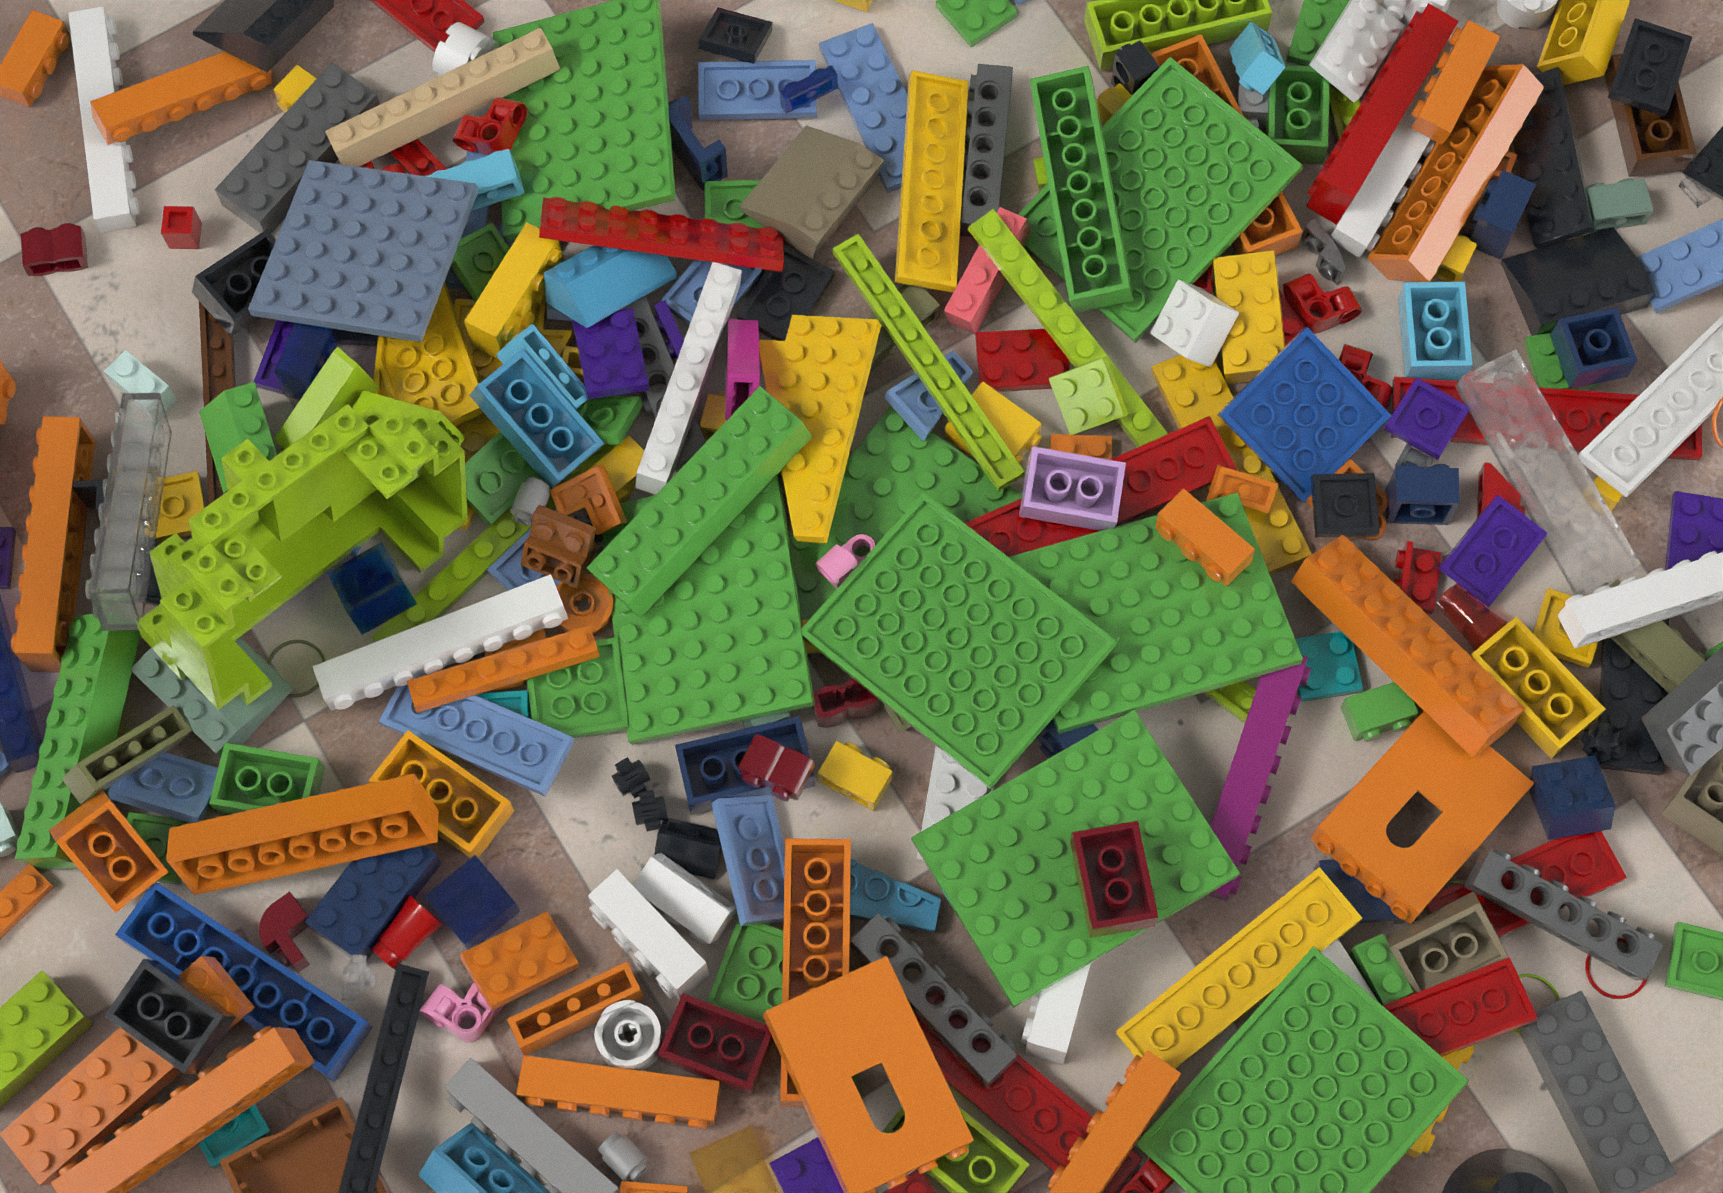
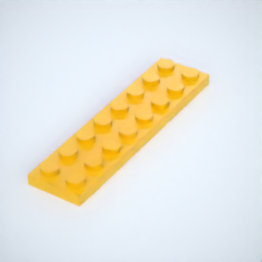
(932, 182)
(1199, 392)
(1240, 972)

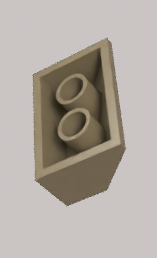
(1446, 944)

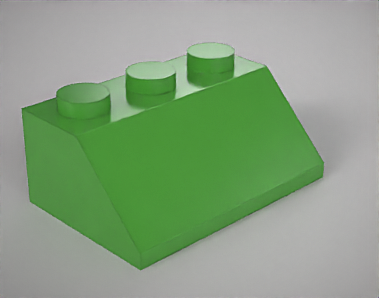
(233, 419)

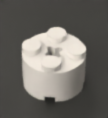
(1526, 13)
(461, 47)
(642, 1023)

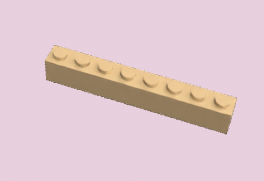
(443, 99)

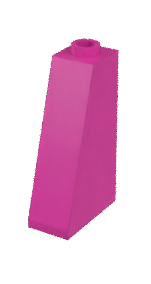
(741, 363)

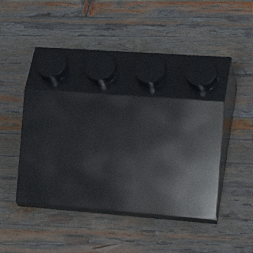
(261, 29)
(1577, 279)

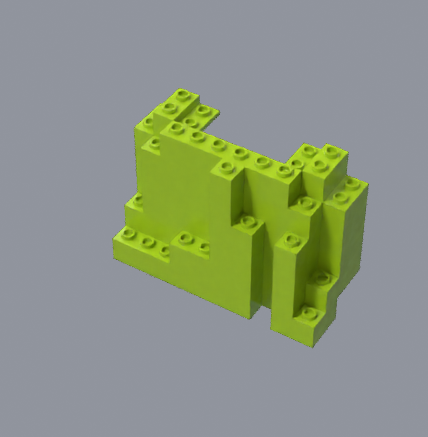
(292, 524)

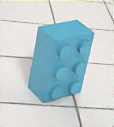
(1435, 330)

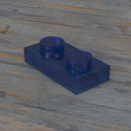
(808, 89)

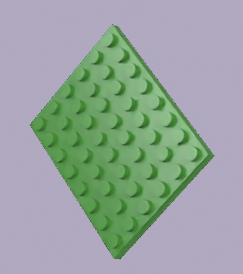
(598, 121)
(1183, 188)
(882, 484)
(1169, 618)
(721, 636)
(958, 639)
(1012, 860)
(1305, 1095)

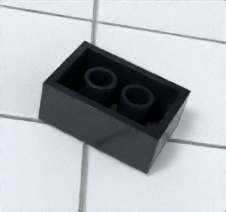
(232, 281)
(170, 1016)

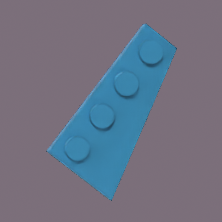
(877, 893)

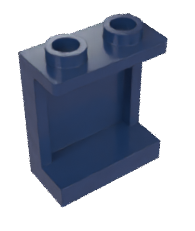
(701, 162)
(1368, 906)

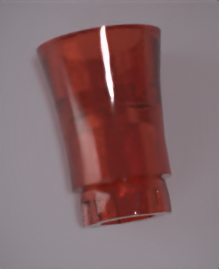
(1469, 616)

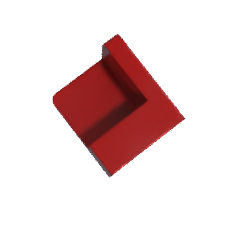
(181, 227)

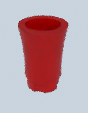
(405, 933)

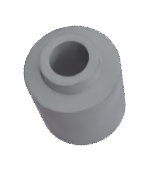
(529, 496)
(623, 1157)

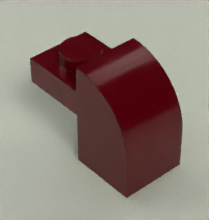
(279, 926)

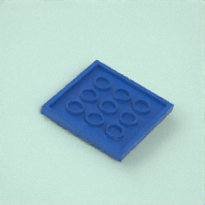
(1304, 413)

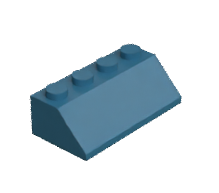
(604, 281)
(536, 419)
(475, 1165)

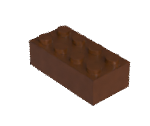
(1650, 140)

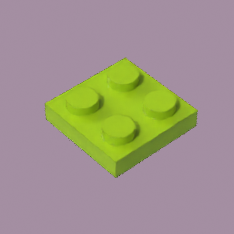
(1088, 396)

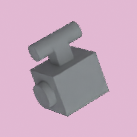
(1253, 106)

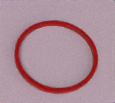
(1601, 991)

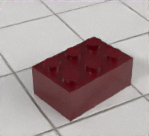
(1113, 879)
(716, 1044)

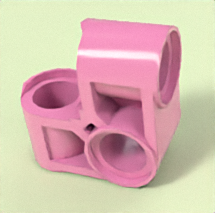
(841, 561)
(448, 1010)

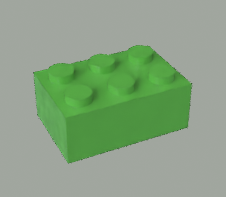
(1299, 113)
(262, 778)

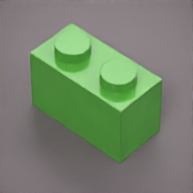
(1378, 711)
(1380, 970)

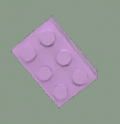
(1072, 489)

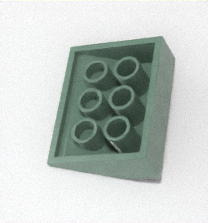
(232, 722)

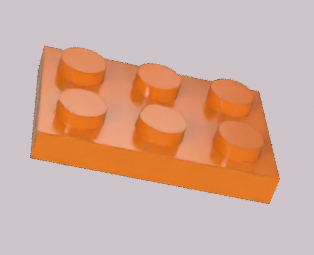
(519, 960)

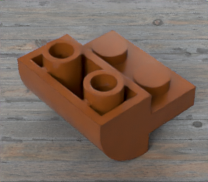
(559, 546)

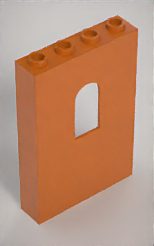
(1468, 791)
(845, 1031)

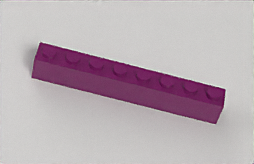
(1253, 762)

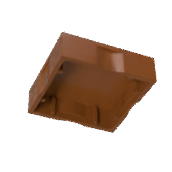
(300, 1158)

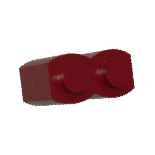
(54, 250)
(838, 703)
(776, 768)

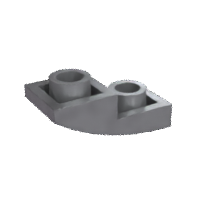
(1329, 262)

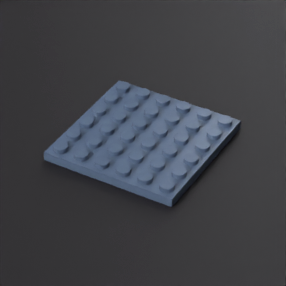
(364, 250)

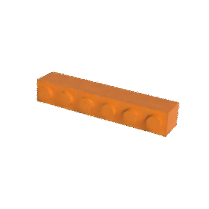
(175, 96)
(618, 1091)

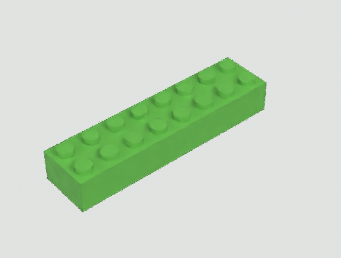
(1081, 190)
(700, 501)
(80, 722)

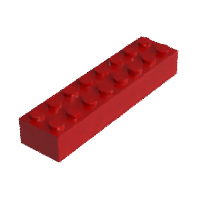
(1380, 113)

